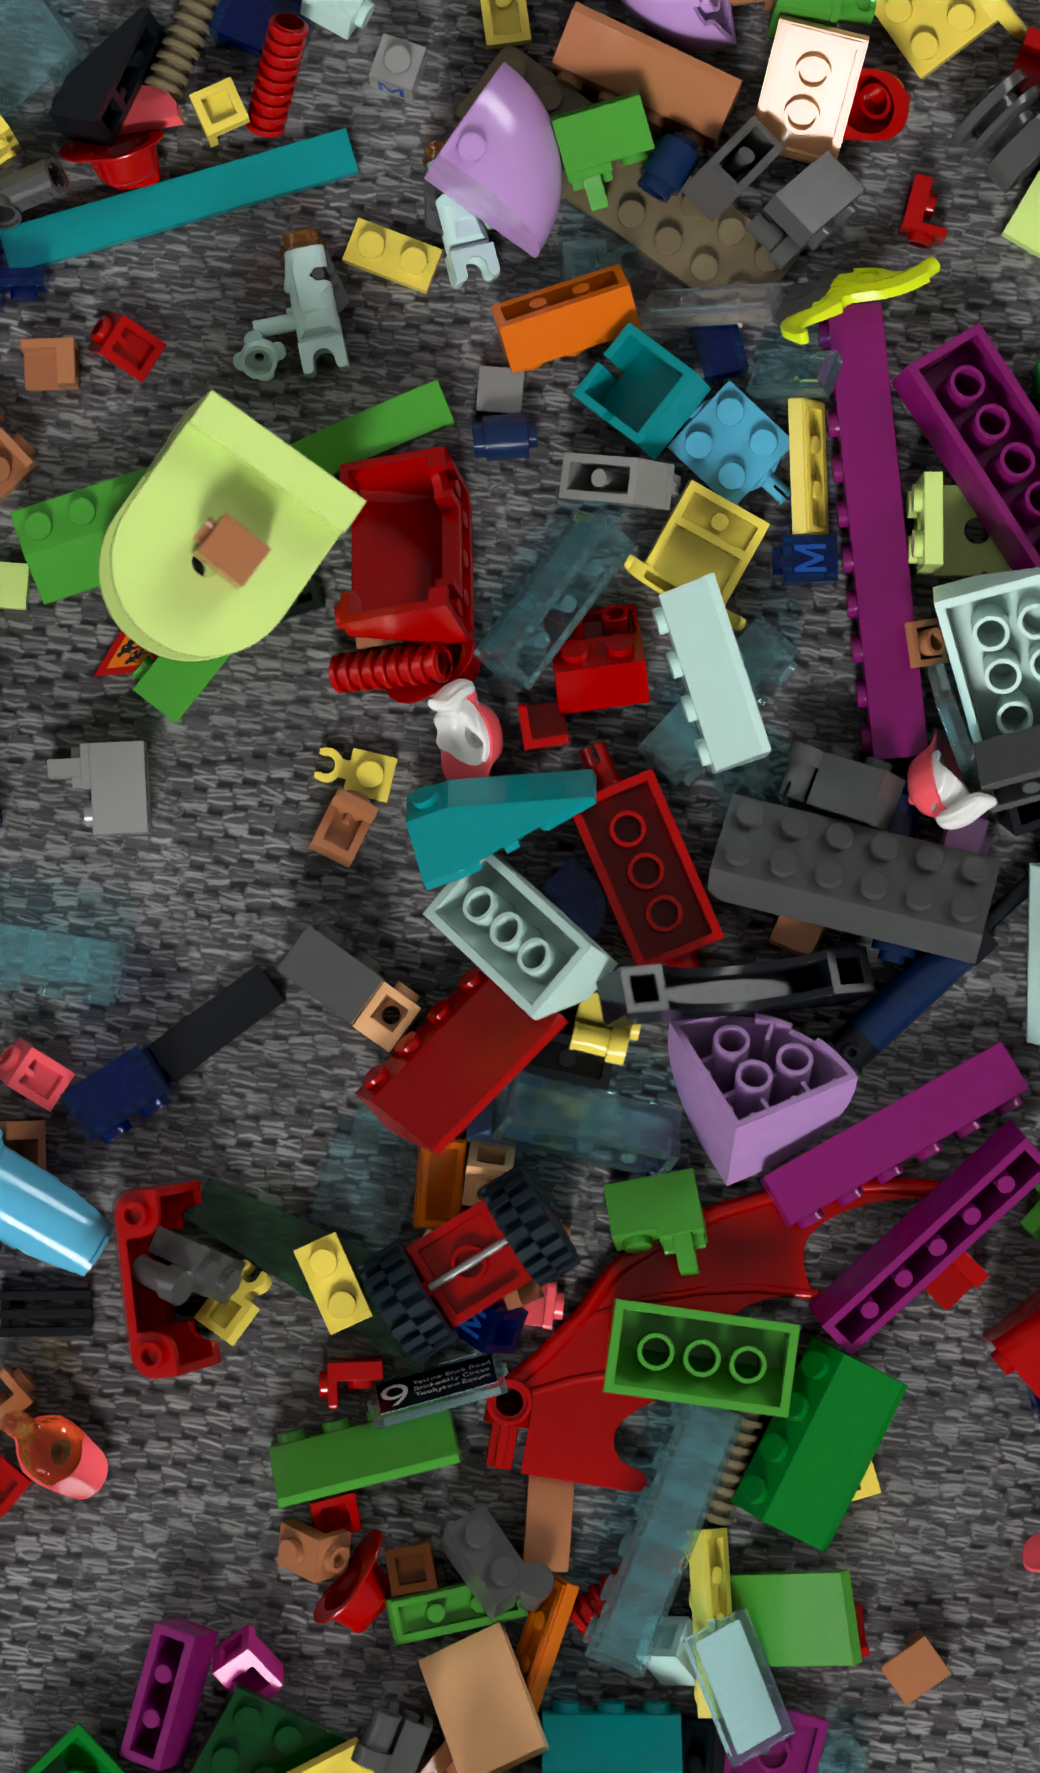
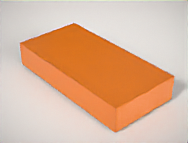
(439, 1185)

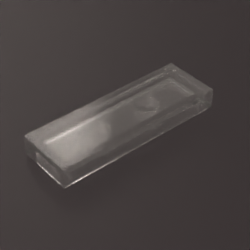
(711, 306)

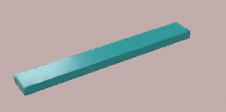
(180, 201)

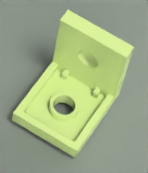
(938, 535)

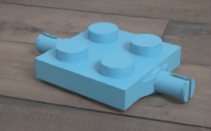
(733, 446)

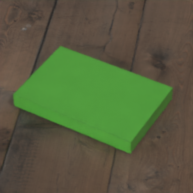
(801, 1616)

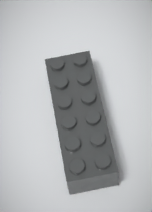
(853, 878)

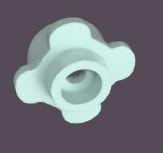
(256, 368)

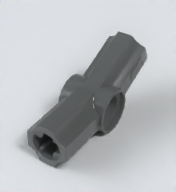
(29, 188)

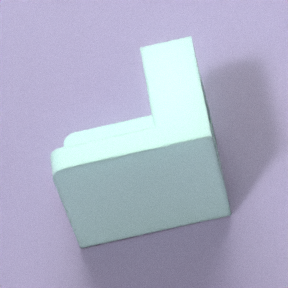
(670, 1659)

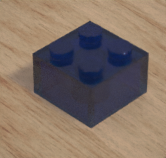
(118, 1093)

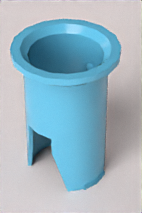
(47, 1216)

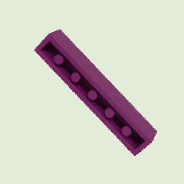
(895, 1134)
(929, 1238)

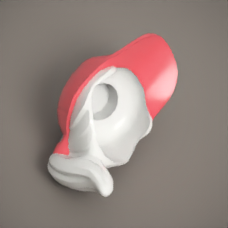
(466, 731)
(939, 789)

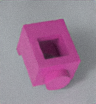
(248, 1662)

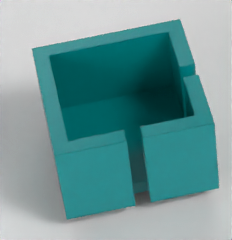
(650, 396)

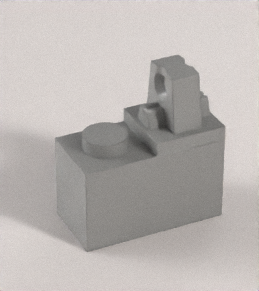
(619, 481)
(117, 782)

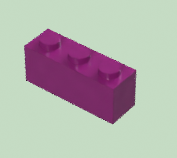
(168, 1693)

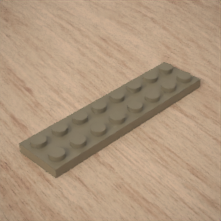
(667, 234)

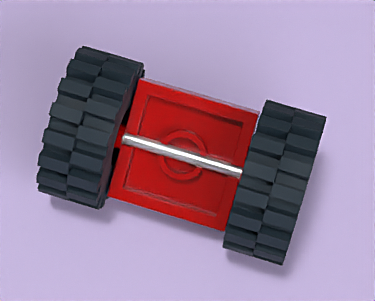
(468, 1264)

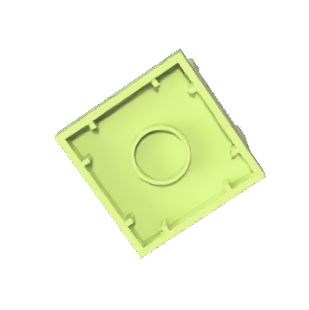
(209, 468)

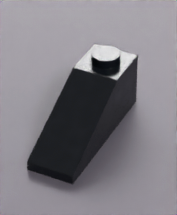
(106, 82)

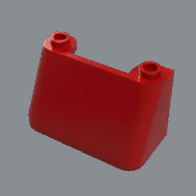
(410, 550)
(153, 1338)

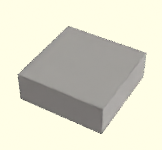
(499, 390)

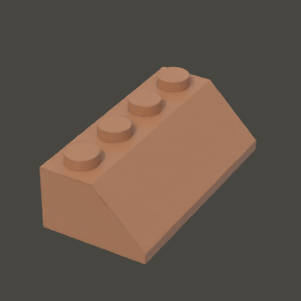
(672, 85)

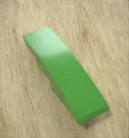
(378, 429)

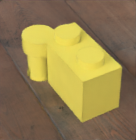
(593, 1038)

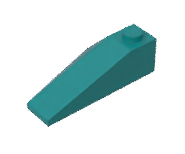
(471, 818)

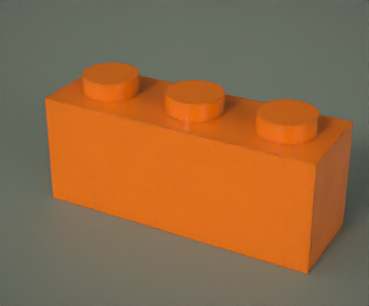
(564, 318)

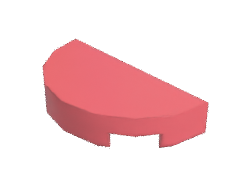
(152, 111)

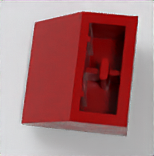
(602, 662)

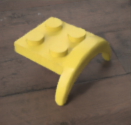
(939, 29)
(700, 539)

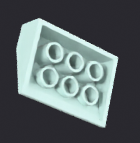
(994, 648)

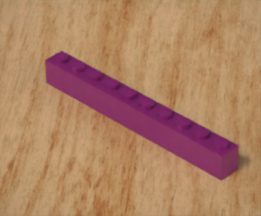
(875, 534)

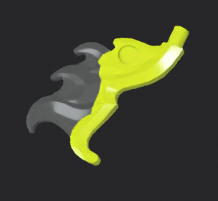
(834, 289)

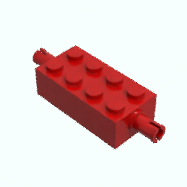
(644, 867)

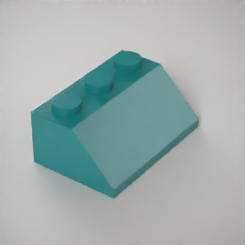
(612, 1737)

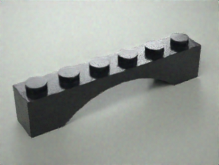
(681, 993)

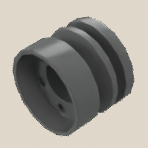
(1006, 128)

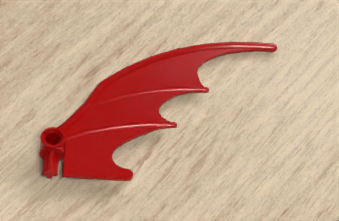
(562, 1382)

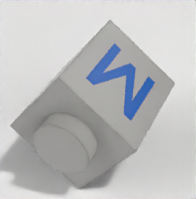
(398, 67)

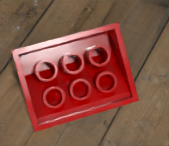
(455, 1062)

